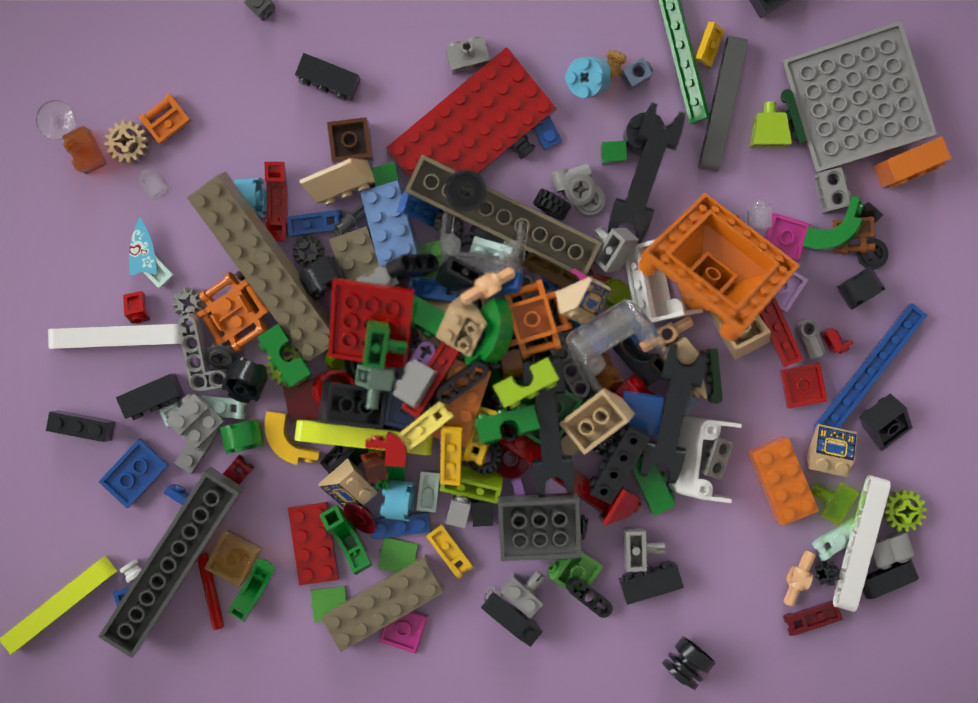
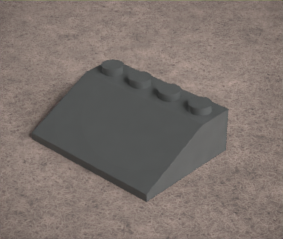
(539, 527)

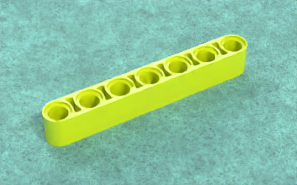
(348, 435)
(58, 605)

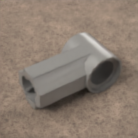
(561, 176)
(811, 340)

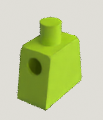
(770, 128)

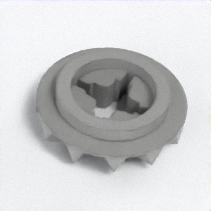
(585, 195)
(592, 209)
(184, 294)

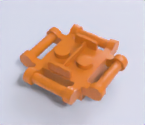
(233, 312)
(534, 320)

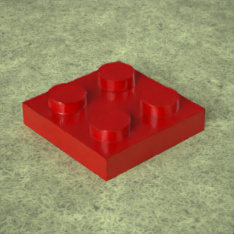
(803, 385)

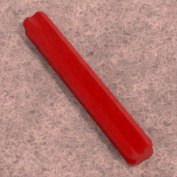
(210, 593)

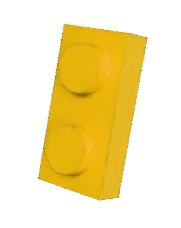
(710, 44)

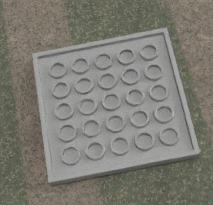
(859, 97)

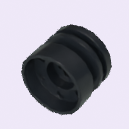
(688, 663)

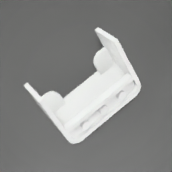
(652, 292)
(691, 437)

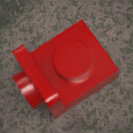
(135, 307)
(833, 341)

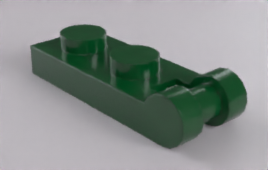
(793, 116)
(713, 376)

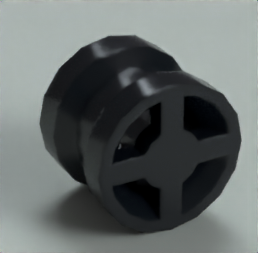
(523, 147)

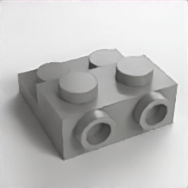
(194, 420)

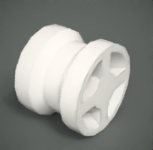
(131, 570)

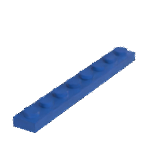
(872, 367)

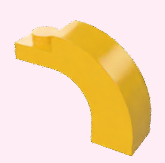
(281, 444)

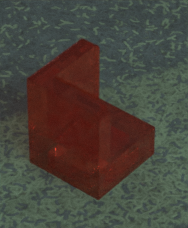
(374, 466)

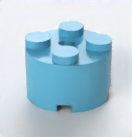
(592, 85)
(253, 192)
(398, 500)

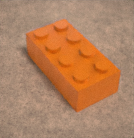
(465, 406)
(782, 481)

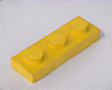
(451, 455)

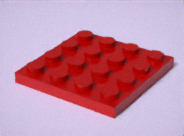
(358, 302)

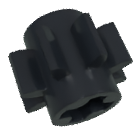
(827, 573)

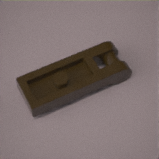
(549, 270)

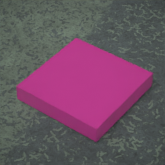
(787, 235)
(405, 631)

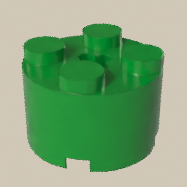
(242, 436)

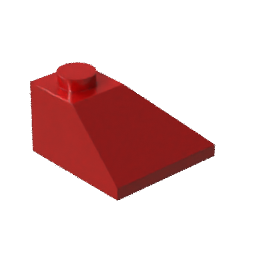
(621, 508)

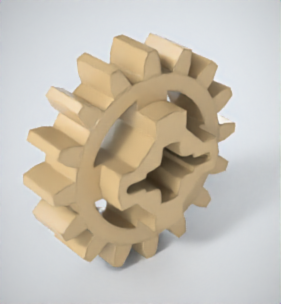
(120, 135)

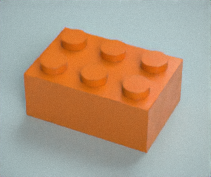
(912, 163)

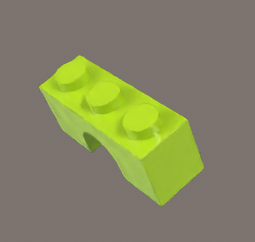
(543, 376)

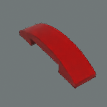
(276, 200)

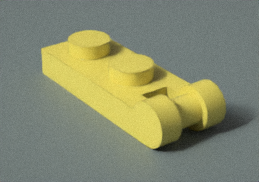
(425, 426)

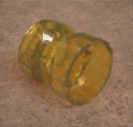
(615, 60)

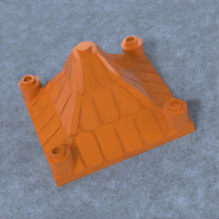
(719, 264)

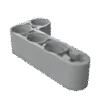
(190, 352)

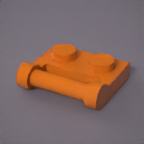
(168, 123)

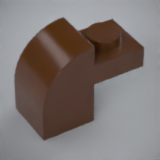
(511, 365)

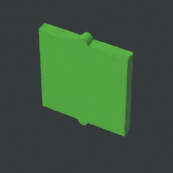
(396, 554)
(326, 599)

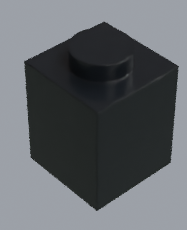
(482, 513)

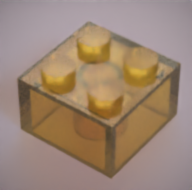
(233, 558)

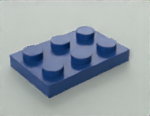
(133, 473)

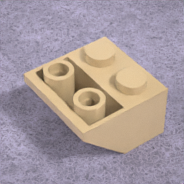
(461, 326)

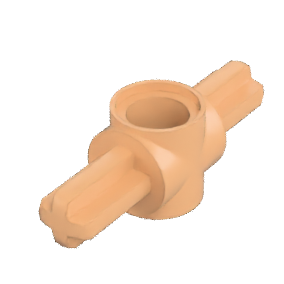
(487, 285)
(675, 329)
(799, 578)

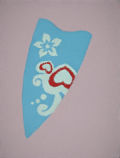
(141, 251)

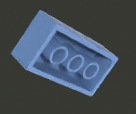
(390, 230)

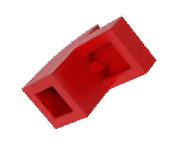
(395, 448)

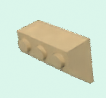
(339, 181)
(596, 420)

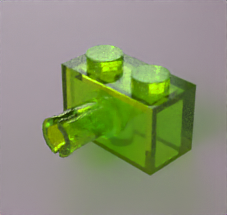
(837, 502)

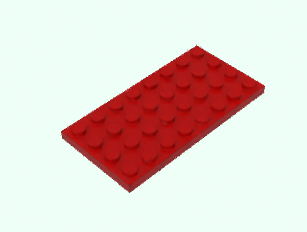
(476, 119)

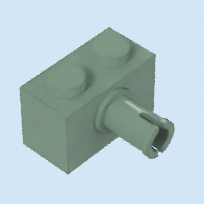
(375, 381)

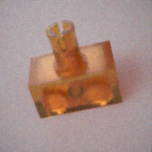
(84, 150)

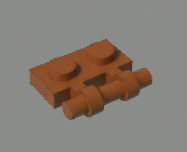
(866, 231)

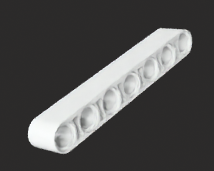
(113, 336)
(861, 543)

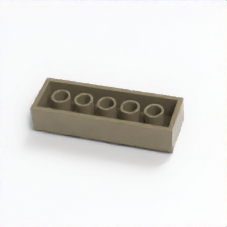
(383, 603)

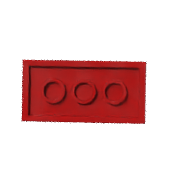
(312, 544)

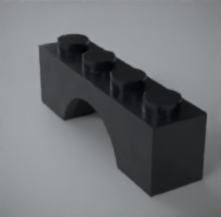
(644, 365)

